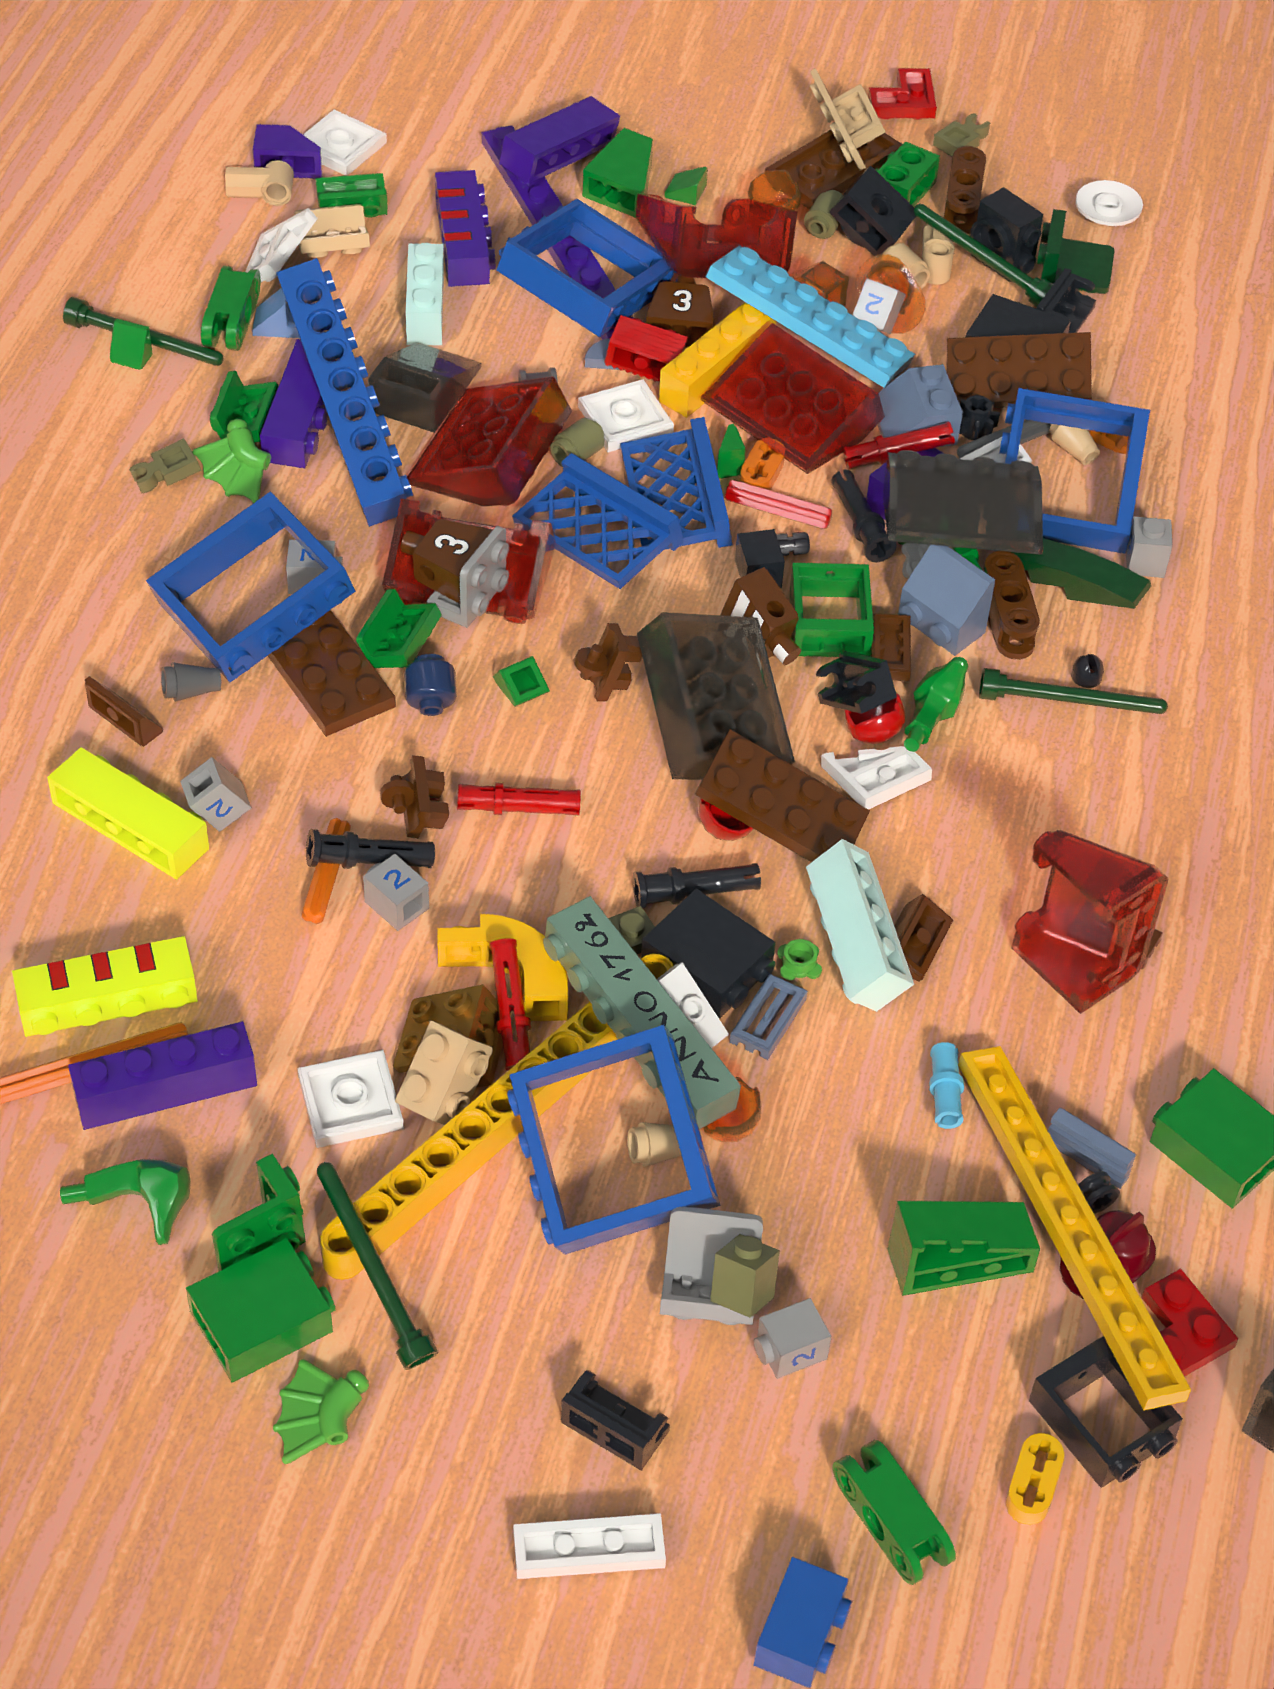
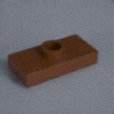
(893, 643)

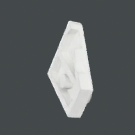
(279, 243)
(877, 774)

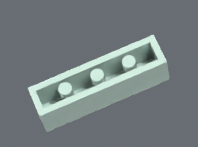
(859, 926)

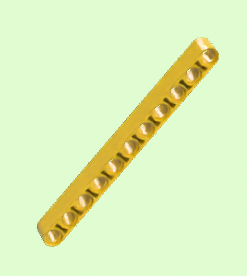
(453, 1148)

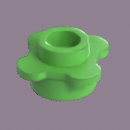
(801, 951)

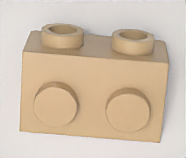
(334, 230)
(443, 1073)

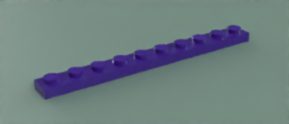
(540, 200)

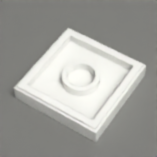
(345, 141)
(626, 414)
(350, 1098)

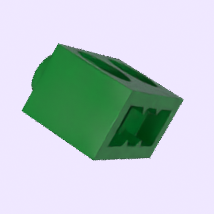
(911, 171)

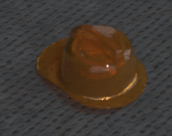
(895, 274)

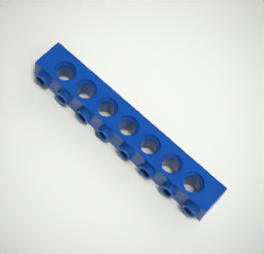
(301, 287)

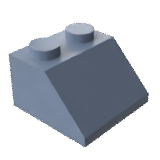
(918, 401)
(948, 599)

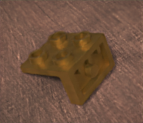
(466, 1010)

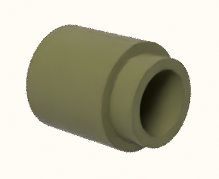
(818, 219)
(581, 439)

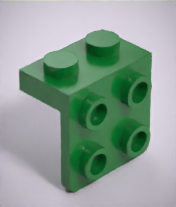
(266, 1224)

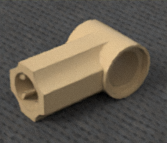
(270, 183)
(938, 255)

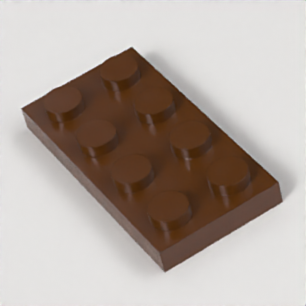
(823, 167)
(1034, 362)
(332, 676)
(779, 799)

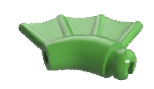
(235, 462)
(317, 1409)

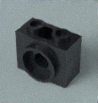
(873, 212)
(1008, 229)

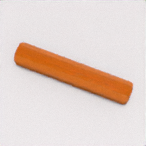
(323, 880)

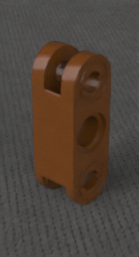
(965, 187)
(1012, 606)

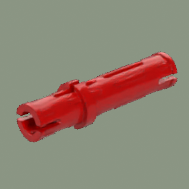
(914, 441)
(515, 799)
(505, 956)

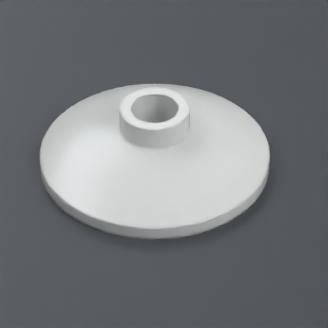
(1109, 203)

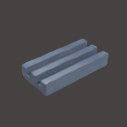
(755, 1040)
(1091, 1147)

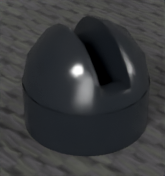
(1081, 671)

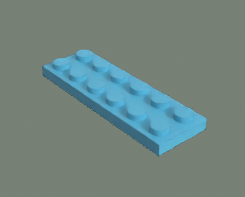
(811, 315)

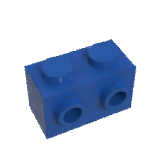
(801, 1623)

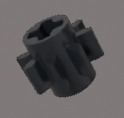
(978, 417)

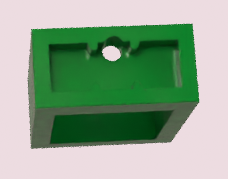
(832, 636)

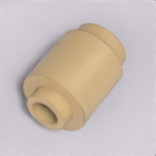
(913, 262)

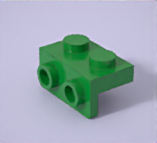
(354, 189)
(242, 402)
(396, 631)

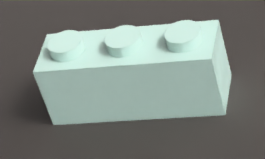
(425, 294)

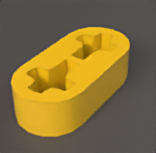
(1044, 1481)

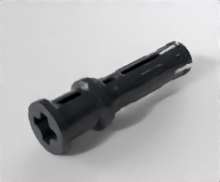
(867, 525)
(350, 850)
(675, 885)

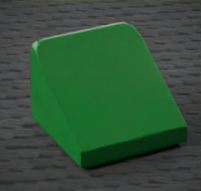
(688, 186)
(130, 344)
(731, 454)
(521, 681)

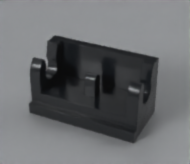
(1066, 300)
(858, 684)
(612, 1422)

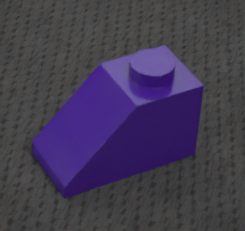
(287, 145)

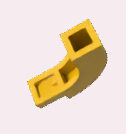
(542, 978)

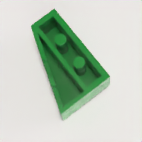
(959, 1243)

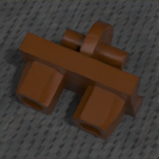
(606, 661)
(412, 797)

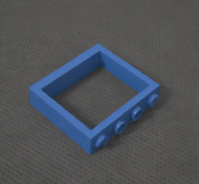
(605, 237)
(1090, 416)
(223, 550)
(532, 1142)

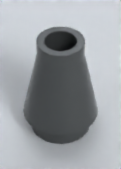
(188, 681)

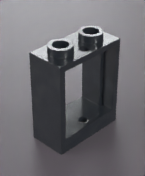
(1075, 1374)

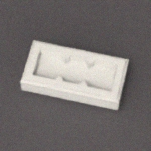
(693, 1004)

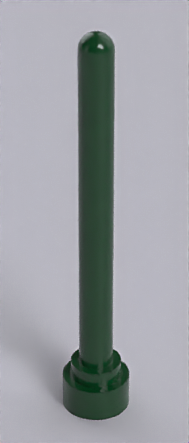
(1034, 288)
(79, 314)
(997, 685)
(413, 1345)

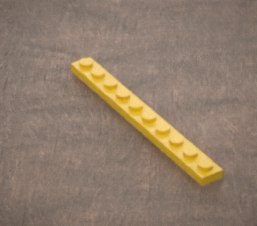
(1075, 1230)

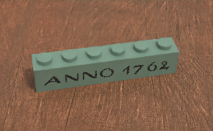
(634, 1001)

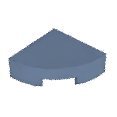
(596, 355)

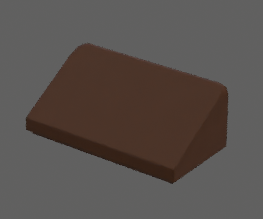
(121, 713)
(920, 933)

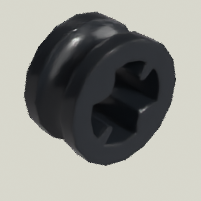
(1098, 1191)

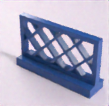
(703, 474)
(622, 503)

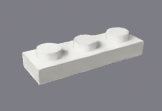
(589, 1546)

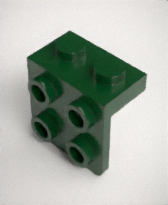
(1083, 258)

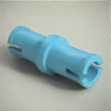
(946, 1085)

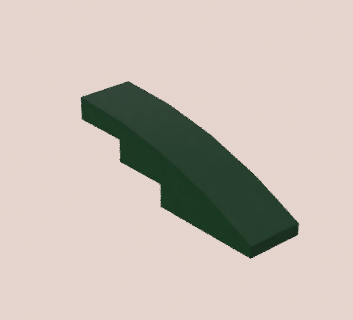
(1085, 575)

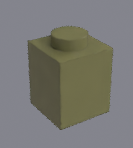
(744, 1275)

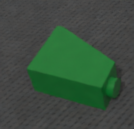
(620, 172)

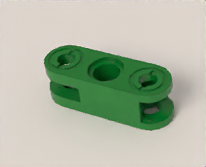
(231, 307)
(893, 1511)

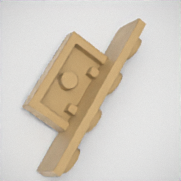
(853, 117)

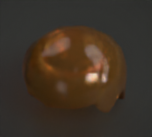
(776, 188)
(739, 1122)

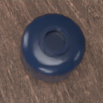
(430, 684)

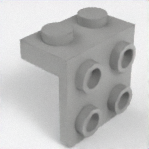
(479, 581)
(690, 1260)

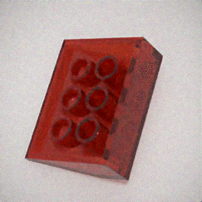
(797, 398)
(493, 442)

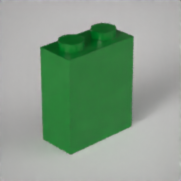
(1217, 1137)
(261, 1309)

